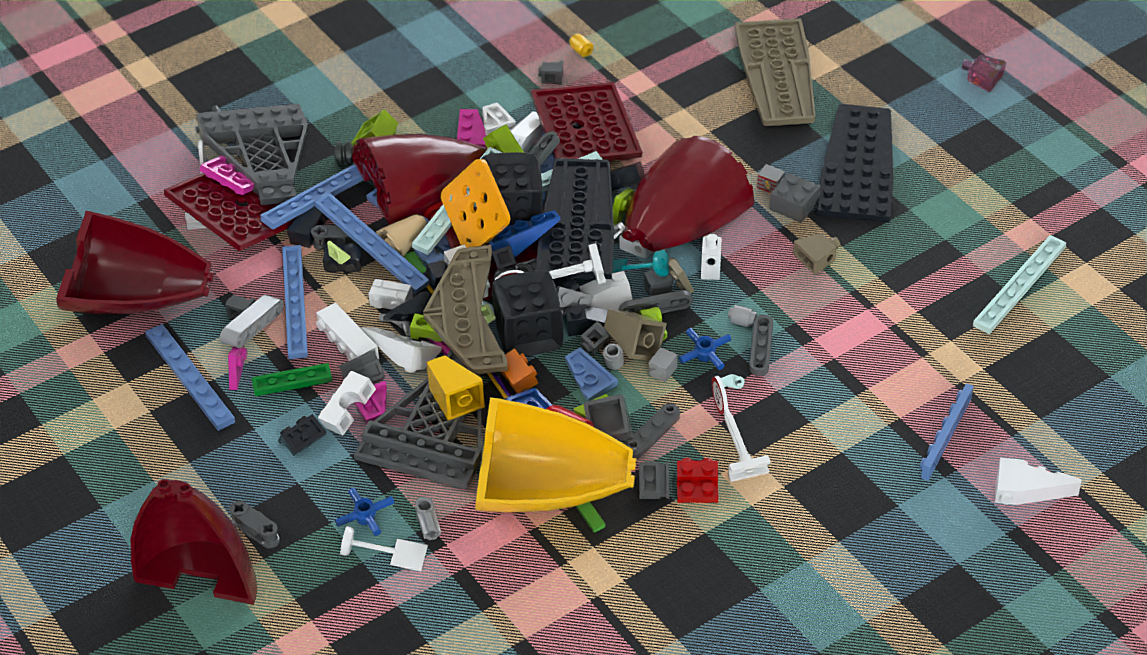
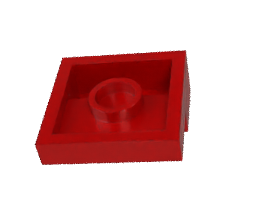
(697, 481)

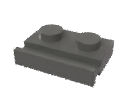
(365, 365)
(653, 480)

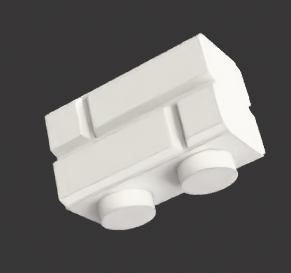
(389, 294)

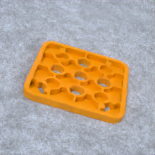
(493, 212)

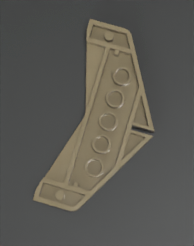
(457, 314)

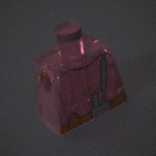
(984, 71)

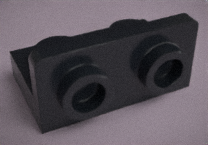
(302, 435)

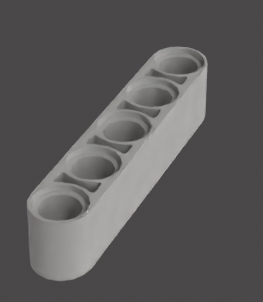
(251, 321)

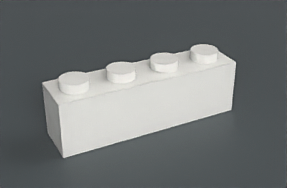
(344, 332)

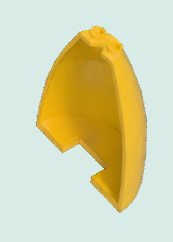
(547, 461)

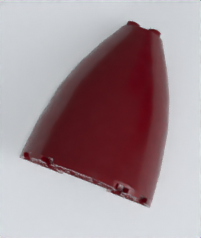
(411, 169)
(687, 195)
(130, 269)
(190, 535)

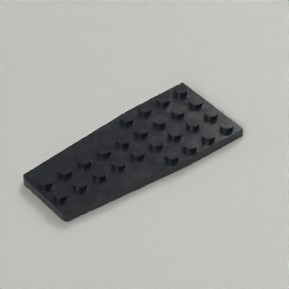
(858, 165)
(583, 200)

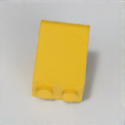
(454, 387)

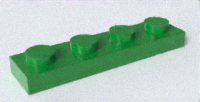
(291, 379)

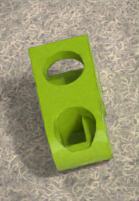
(421, 328)

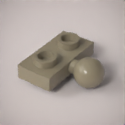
(679, 275)

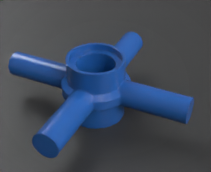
(705, 348)
(364, 511)

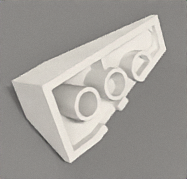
(527, 131)
(609, 294)
(402, 349)
(1023, 483)

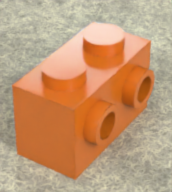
(519, 374)

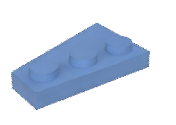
(589, 374)

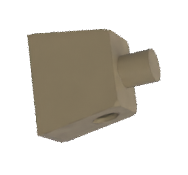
(816, 251)

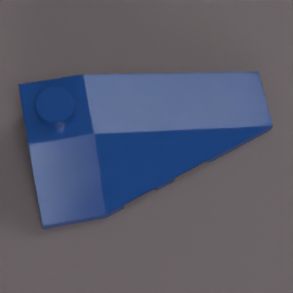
(524, 232)

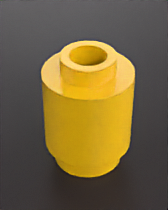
(581, 45)

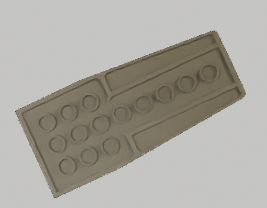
(777, 70)

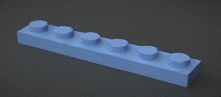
(948, 428)

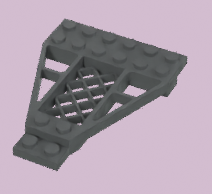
(254, 127)
(418, 454)

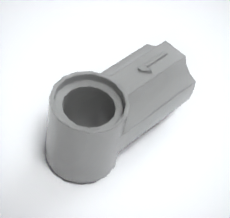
(427, 518)

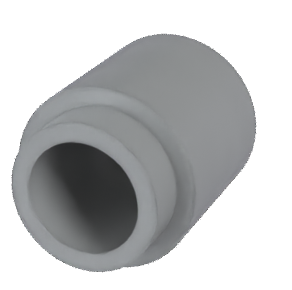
(742, 316)
(613, 356)

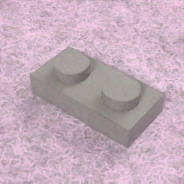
(573, 298)

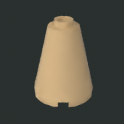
(402, 233)

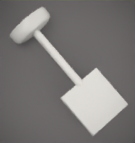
(405, 555)

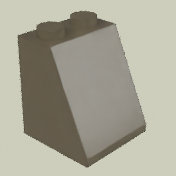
(635, 333)

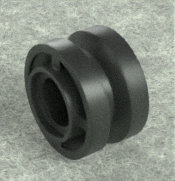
(343, 153)

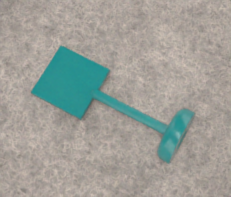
(659, 264)

